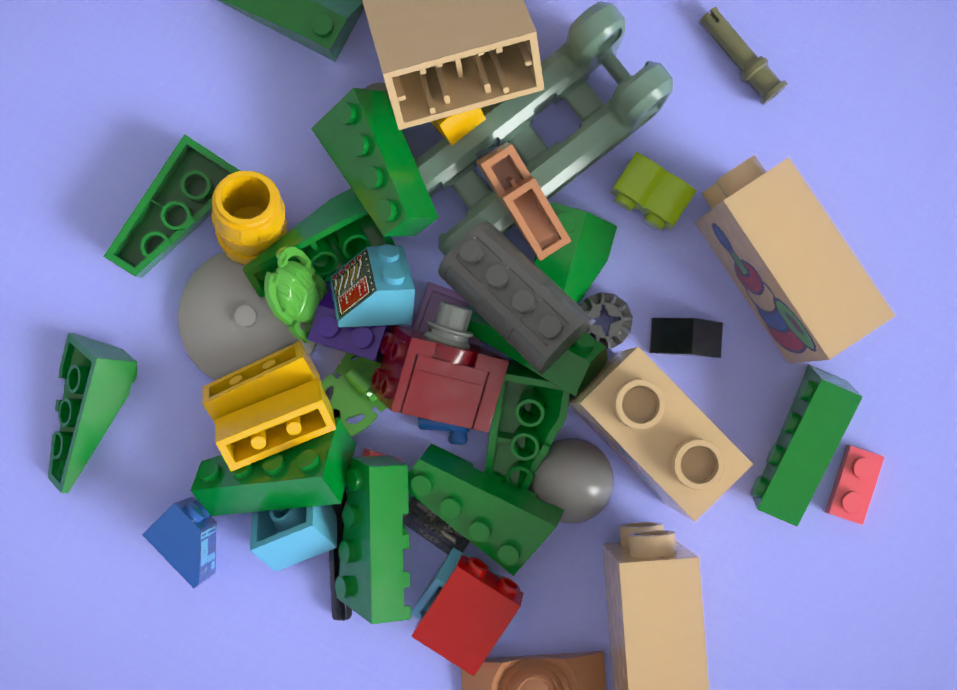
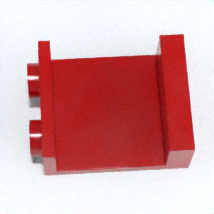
(469, 614)

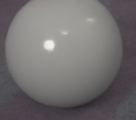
(575, 479)

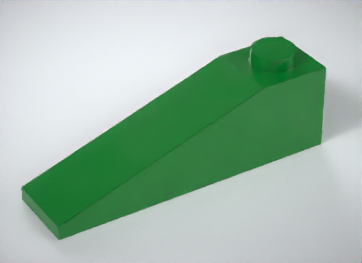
(313, 23)
(327, 237)
(569, 372)
(524, 425)

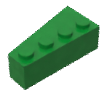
(377, 162)
(170, 208)
(805, 445)
(290, 479)
(482, 507)
(374, 540)

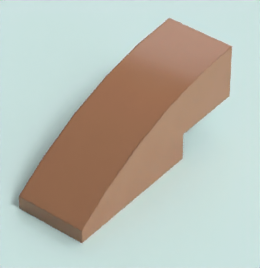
(523, 200)

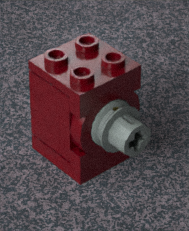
(439, 372)

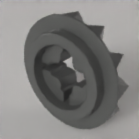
(614, 307)

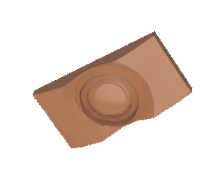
(540, 672)

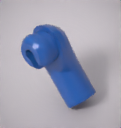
(457, 434)

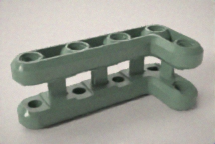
(589, 44)

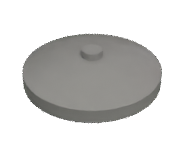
(226, 320)

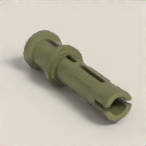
(752, 68)

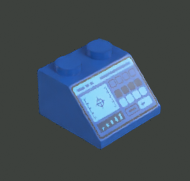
(186, 540)

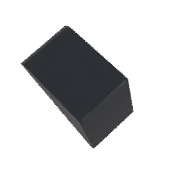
(686, 337)

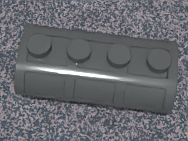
(514, 296)

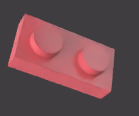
(854, 484)

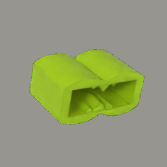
(653, 192)

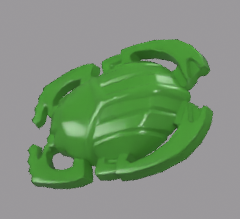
(294, 291)
(353, 392)

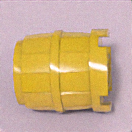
(247, 215)

